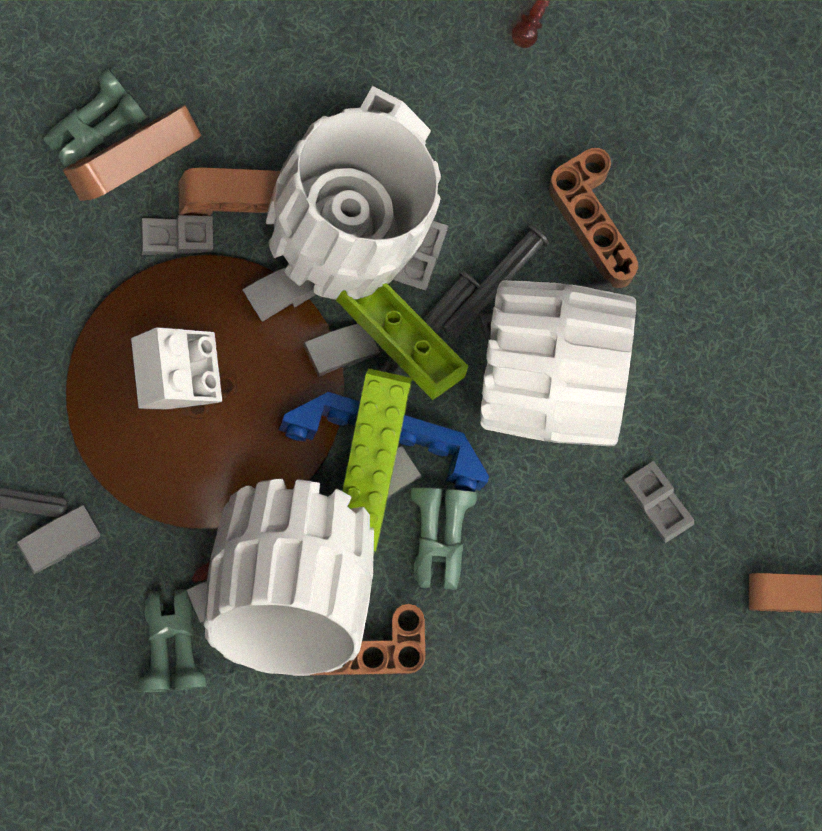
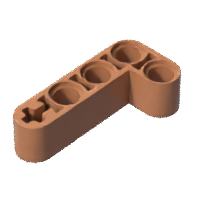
(132, 154)
(225, 190)
(600, 222)
(785, 592)
(390, 649)

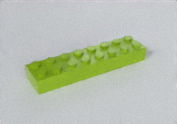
(406, 339)
(376, 444)

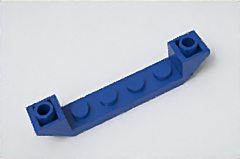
(465, 466)

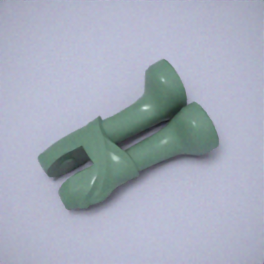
(77, 121)
(435, 551)
(162, 628)

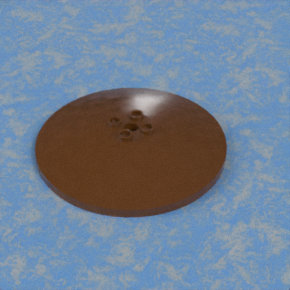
(191, 459)

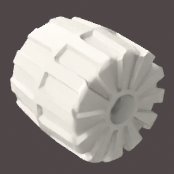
(353, 203)
(558, 362)
(289, 579)

